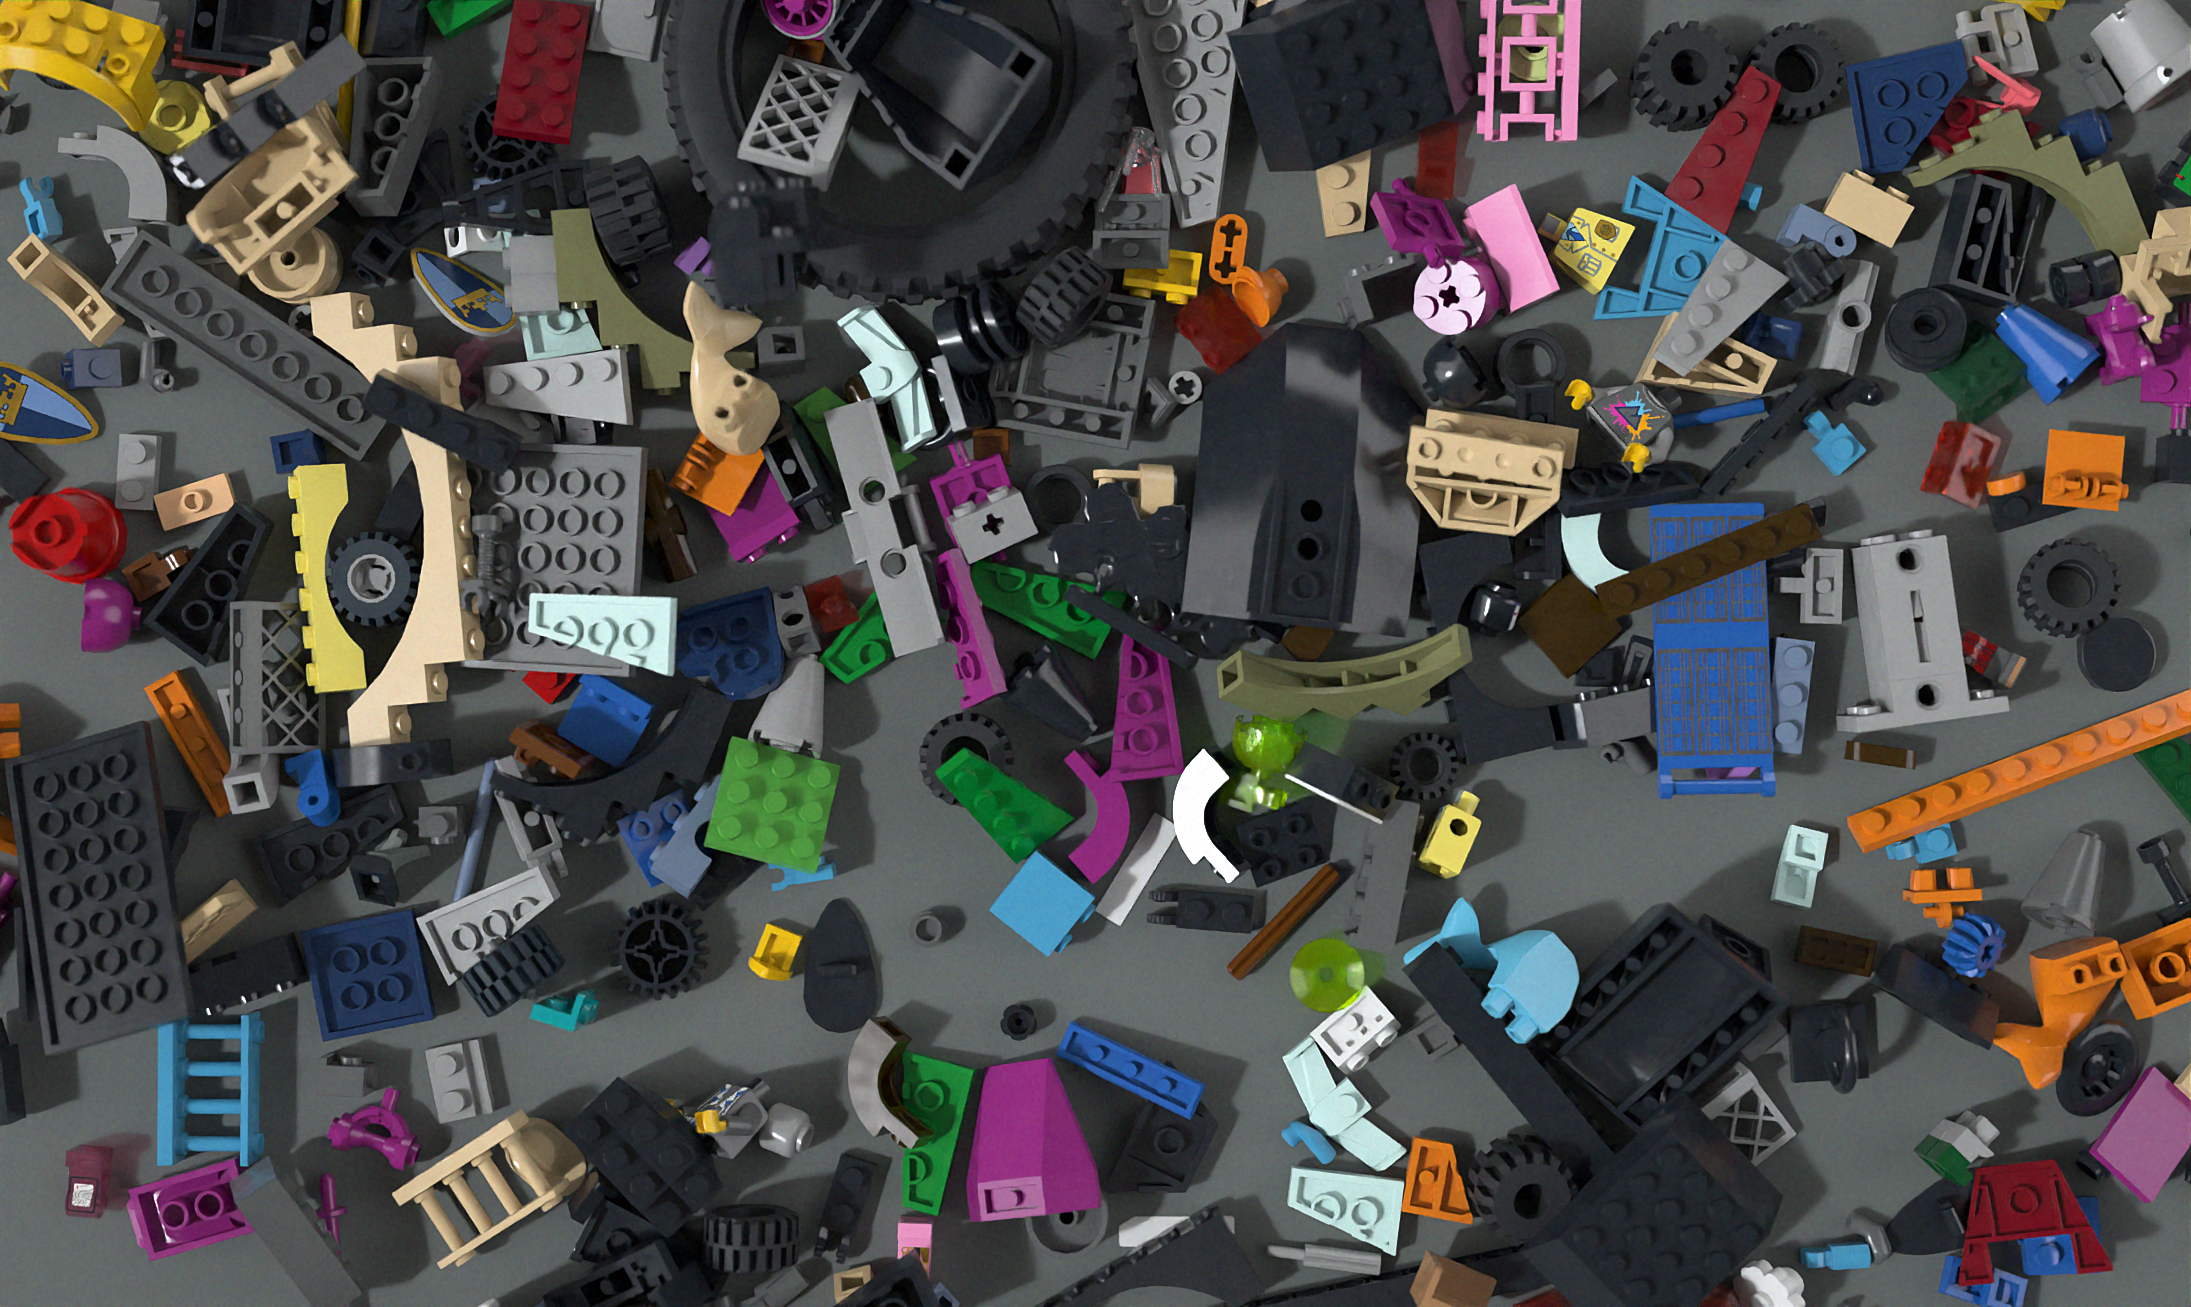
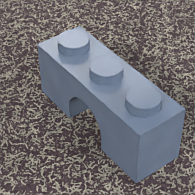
(1789, 685)
(679, 860)

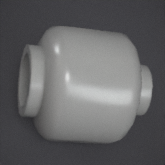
(786, 1130)

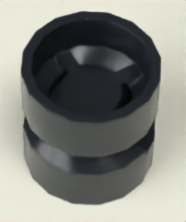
(2091, 278)

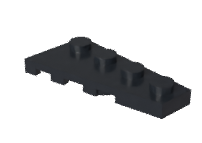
(1615, 489)

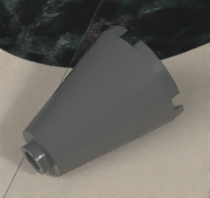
(2070, 886)

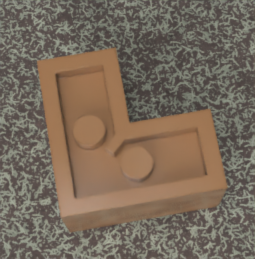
(1450, 1284)

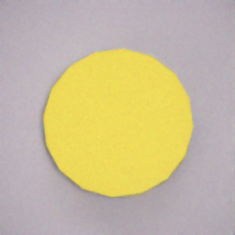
(178, 116)

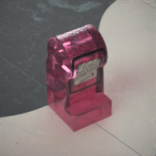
(88, 1180)

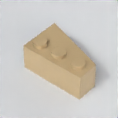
(1726, 371)

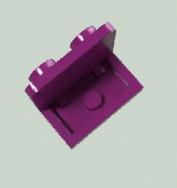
(758, 521)

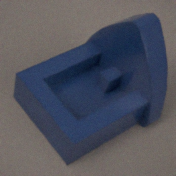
(297, 450)

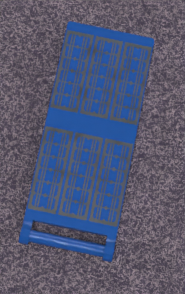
(1711, 660)

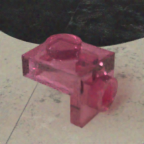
(469, 359)

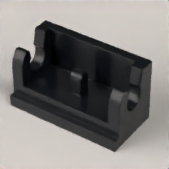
(1539, 548)

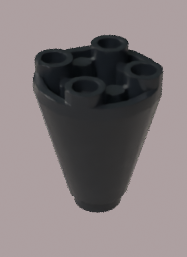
(1050, 693)

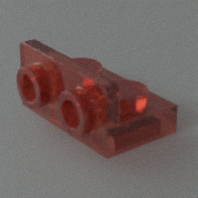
(1217, 328)
(1961, 463)

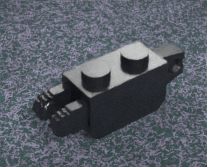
(799, 469)

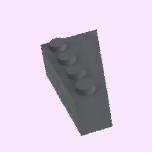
(1381, 879)
(294, 1237)

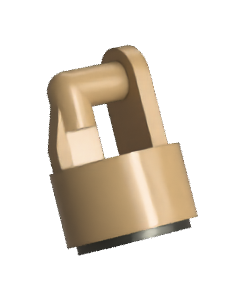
(1154, 486)

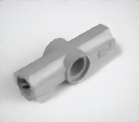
(1844, 341)

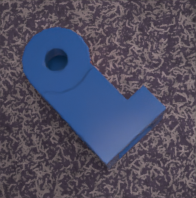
(316, 780)

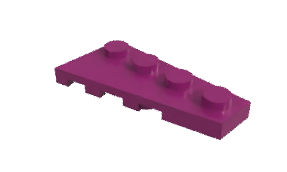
(967, 630)
(1146, 718)

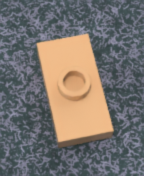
(195, 502)

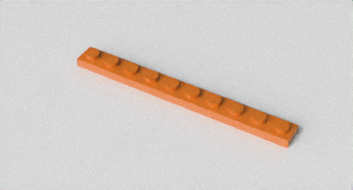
(2022, 773)

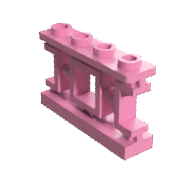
(1559, 64)

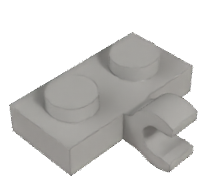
(1819, 586)

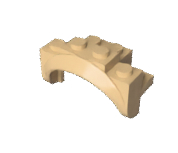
(273, 195)

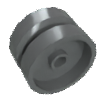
(1071, 1239)

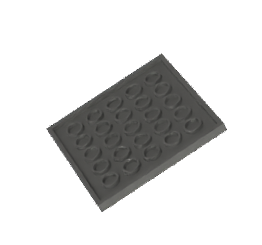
(566, 530)

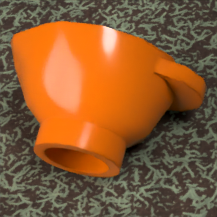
(1259, 293)

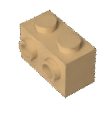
(1867, 208)

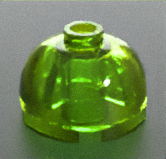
(1266, 744)

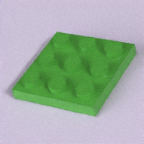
(772, 805)

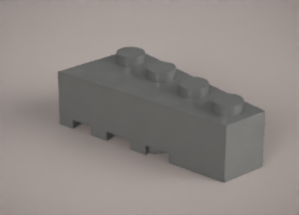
(389, 128)

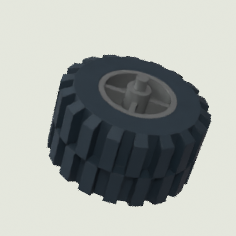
(512, 970)

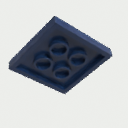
(368, 975)

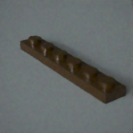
(1708, 561)

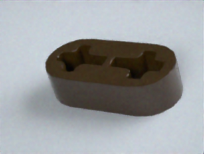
(1880, 755)

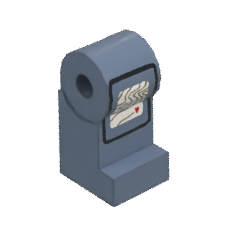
(1817, 231)

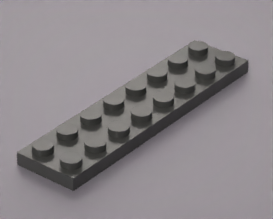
(245, 343)

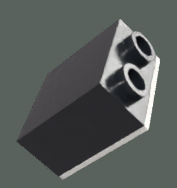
(1342, 782)

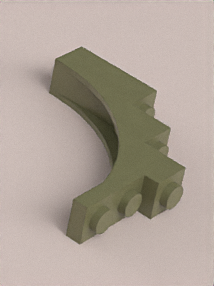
(2091, 192)

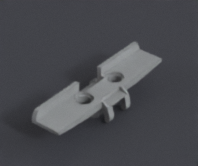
(872, 529)

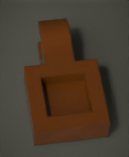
(153, 574)

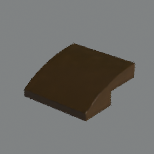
(1567, 624)

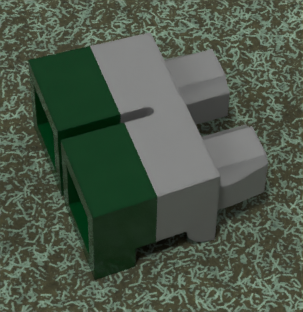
(1955, 1145)

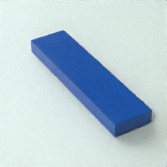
(1131, 1069)

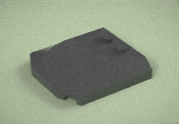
(1085, 387)

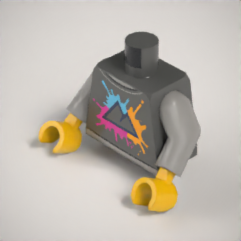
(1629, 420)

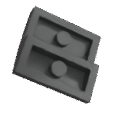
(1133, 232)

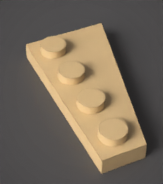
(1344, 195)

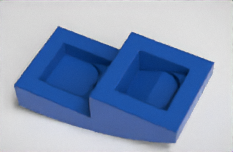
(2005, 1292)

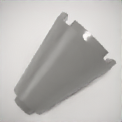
(795, 710)

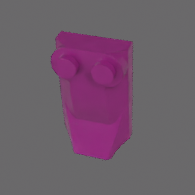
(187, 1210)

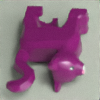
(2120, 340)

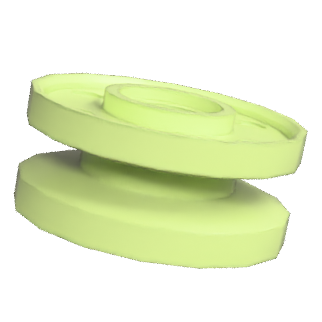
(1528, 66)

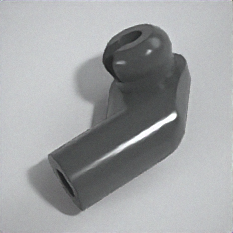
(153, 371)
(1626, 752)
(1874, 1234)

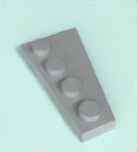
(1720, 302)
(572, 386)
(463, 928)

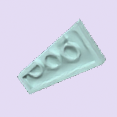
(555, 334)

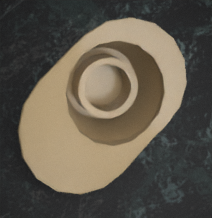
(552, 1153)

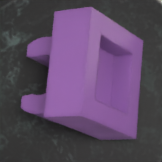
(695, 257)

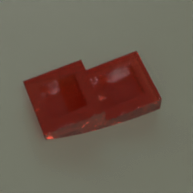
(1436, 160)

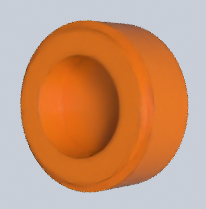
(2006, 483)

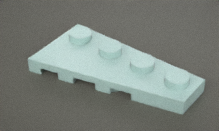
(615, 626)

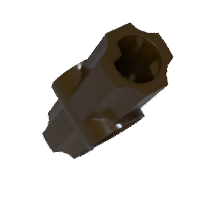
(667, 529)

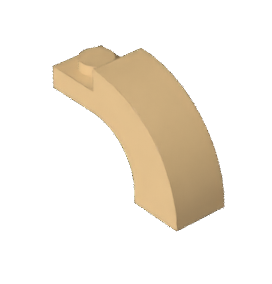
(67, 288)

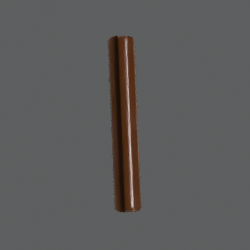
(1283, 922)

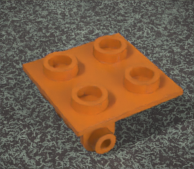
(2084, 470)
(715, 475)

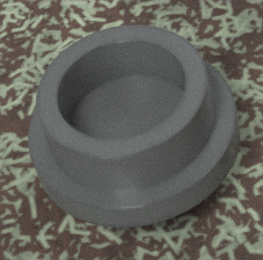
(927, 928)

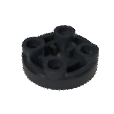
(2116, 655)

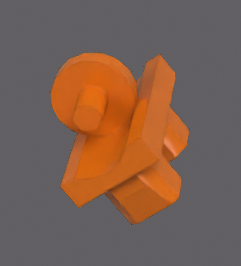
(1959, 888)

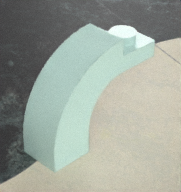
(1582, 552)

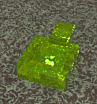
(1247, 791)

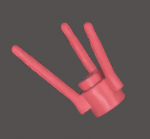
(2016, 94)

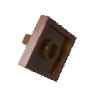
(541, 742)

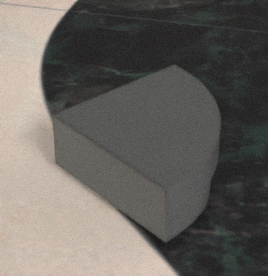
(1157, 403)

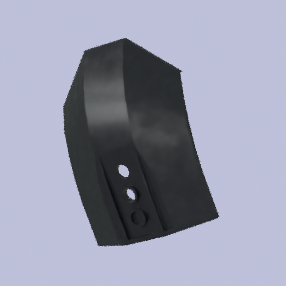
(1295, 424)

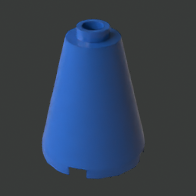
(2049, 350)

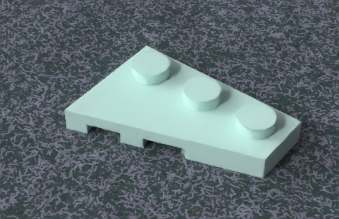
(1350, 1201)

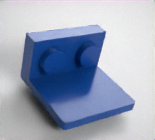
(607, 719)

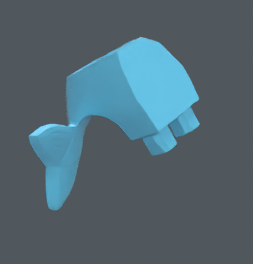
(1531, 977)

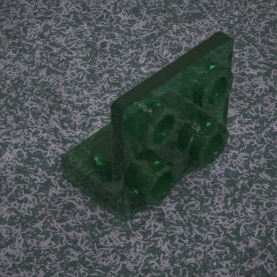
(1981, 377)

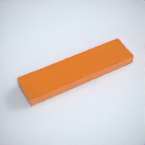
(193, 737)

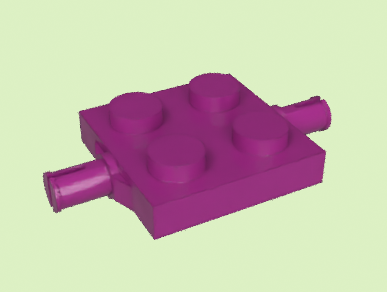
(1417, 224)
(2171, 375)
(969, 482)

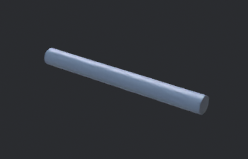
(476, 832)

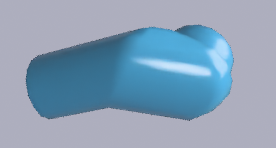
(1312, 1138)

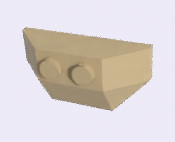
(1479, 502)

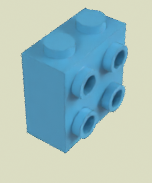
(1043, 904)

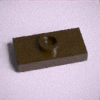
(1835, 951)

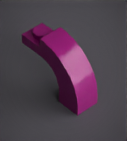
(1109, 835)

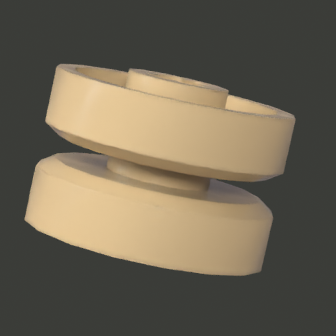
(302, 271)

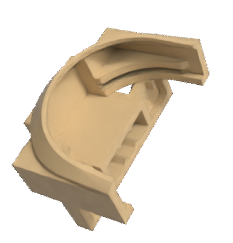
(2159, 268)

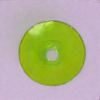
(1330, 994)

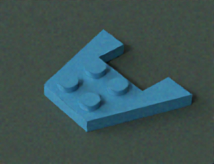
(1675, 261)

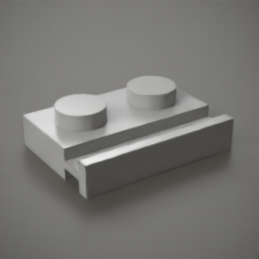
(460, 1080)

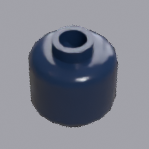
(2087, 132)

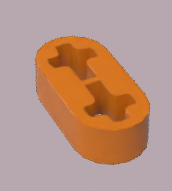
(1218, 249)

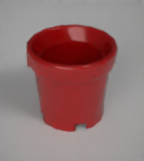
(69, 534)

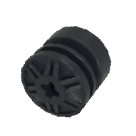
(979, 330)

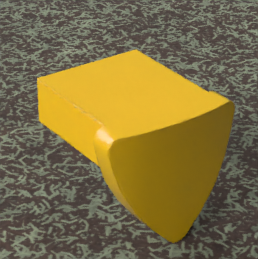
(775, 953)

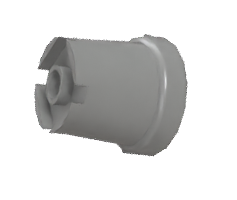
(2144, 49)

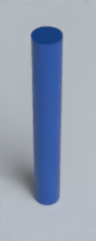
(1718, 413)

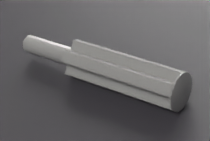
(1331, 1258)

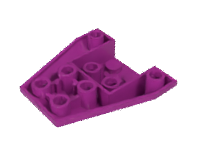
(1028, 1147)

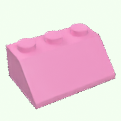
(1511, 249)

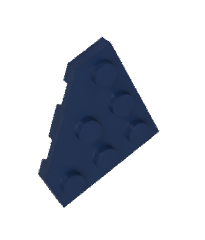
(1900, 101)

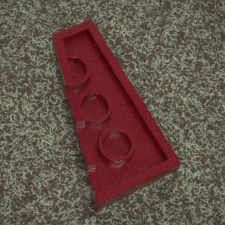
(1721, 161)

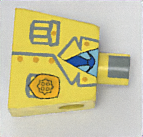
(1586, 245)
(1440, 849)

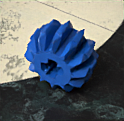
(1974, 945)

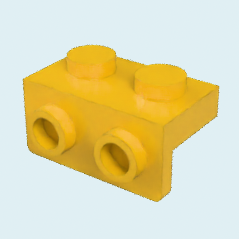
(1176, 283)

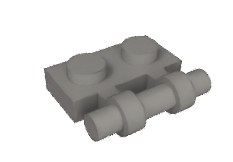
(2007, 40)

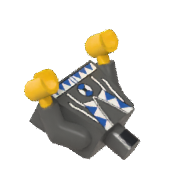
(729, 1116)

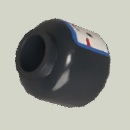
(1494, 608)

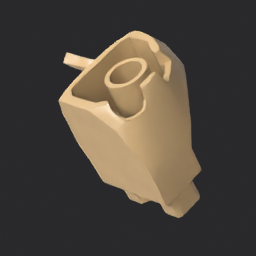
(727, 404)

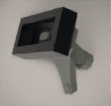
(375, 871)

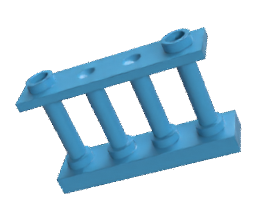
(175, 1106)

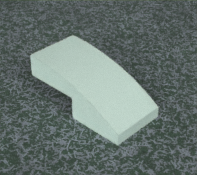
(1798, 867)

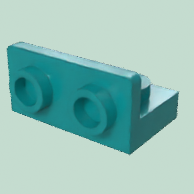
(566, 1012)

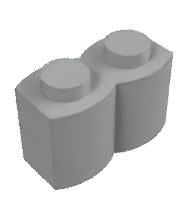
(533, 276)

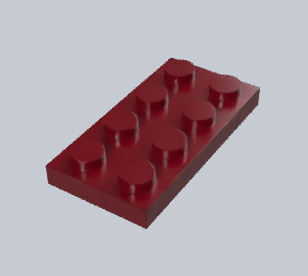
(542, 71)

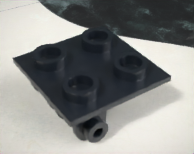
(1280, 843)

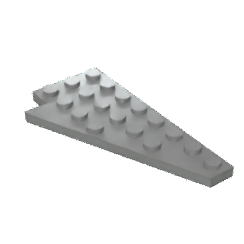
(1189, 94)

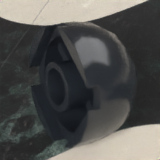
(1454, 375)

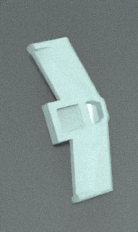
(892, 375)
(1339, 1108)

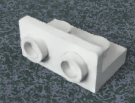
(1356, 1031)

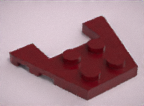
(2024, 1204)

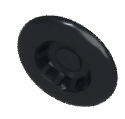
(2097, 1068)

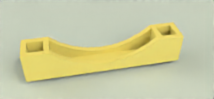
(334, 656)

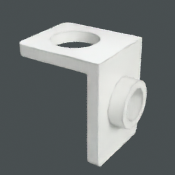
(474, 239)

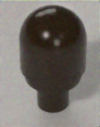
(856, 390)

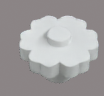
(1768, 1287)

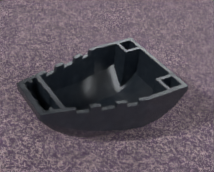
(944, 81)

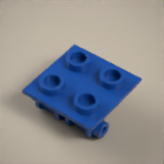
(646, 830)

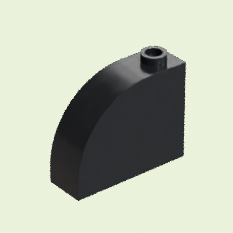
(392, 763)

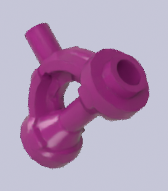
(350, 1132)

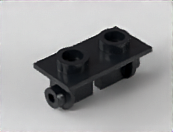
(722, 875)

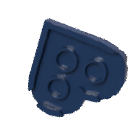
(732, 643)

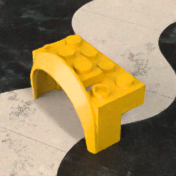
(68, 43)

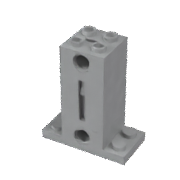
(1911, 636)

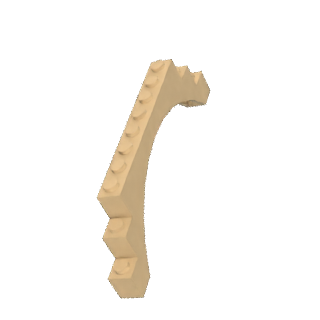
(438, 625)

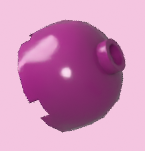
(107, 616)

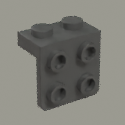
(1353, 304)

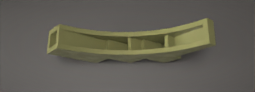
(587, 276)
(1343, 688)

